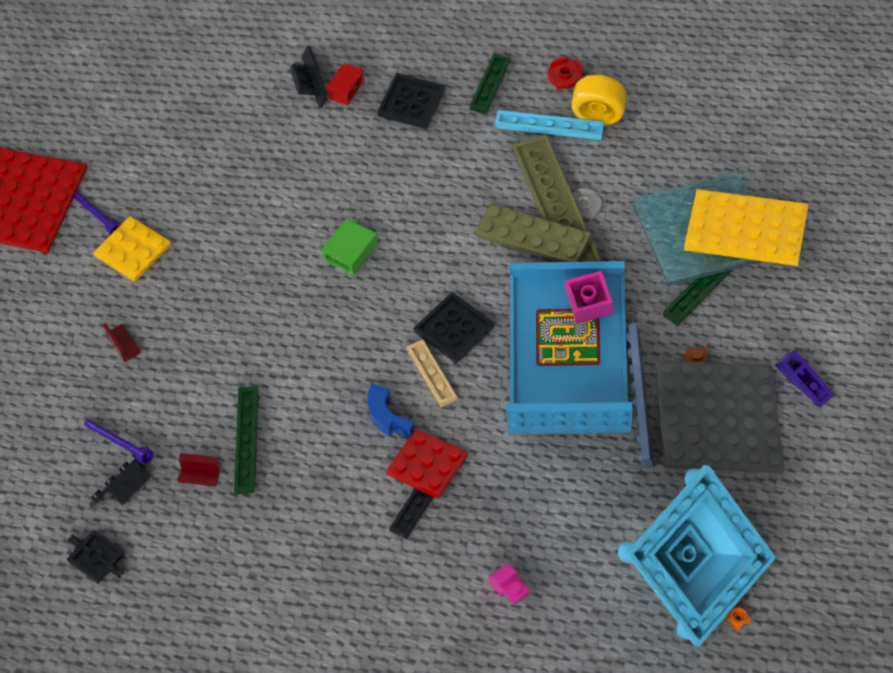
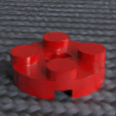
(562, 81)

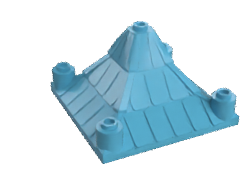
(699, 555)

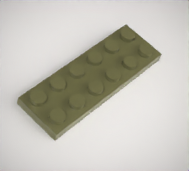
(533, 234)

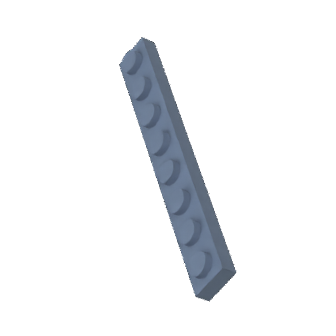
(640, 402)

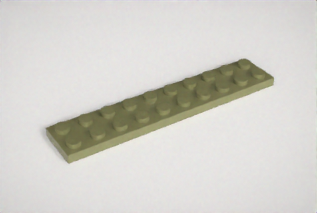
(550, 187)

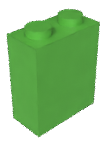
(349, 246)

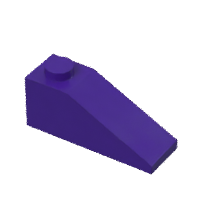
(804, 378)

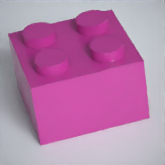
(588, 297)

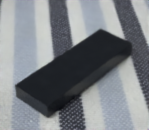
(410, 513)

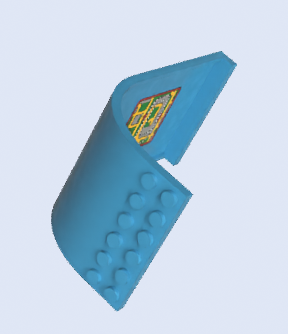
(563, 371)

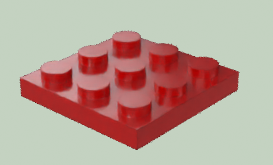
(427, 463)

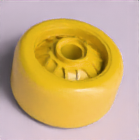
(599, 99)

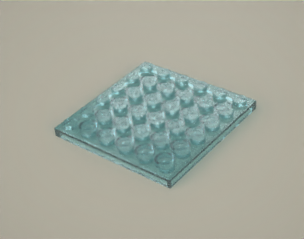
(666, 223)

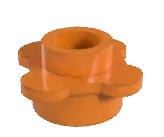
(738, 612)

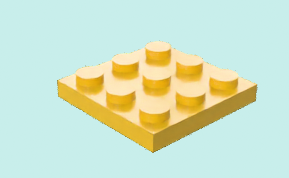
(132, 248)

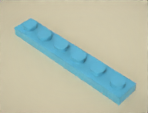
(549, 124)

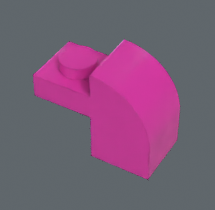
(509, 584)

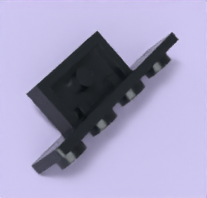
(308, 78)
(125, 484)

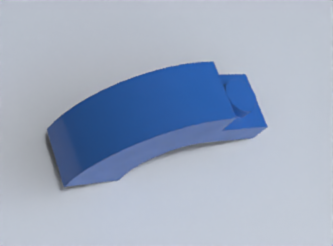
(382, 418)

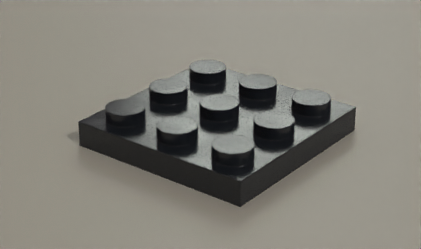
(411, 100)
(454, 327)

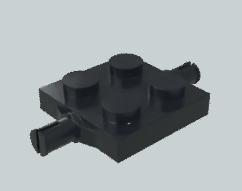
(95, 556)

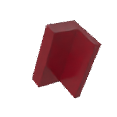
(122, 342)
(199, 469)

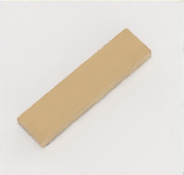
(432, 373)

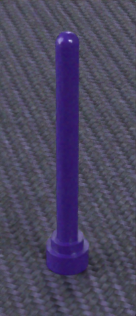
(110, 224)
(142, 454)

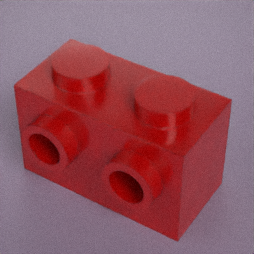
(345, 84)

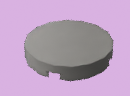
(587, 202)

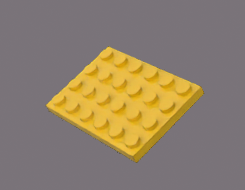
(746, 227)

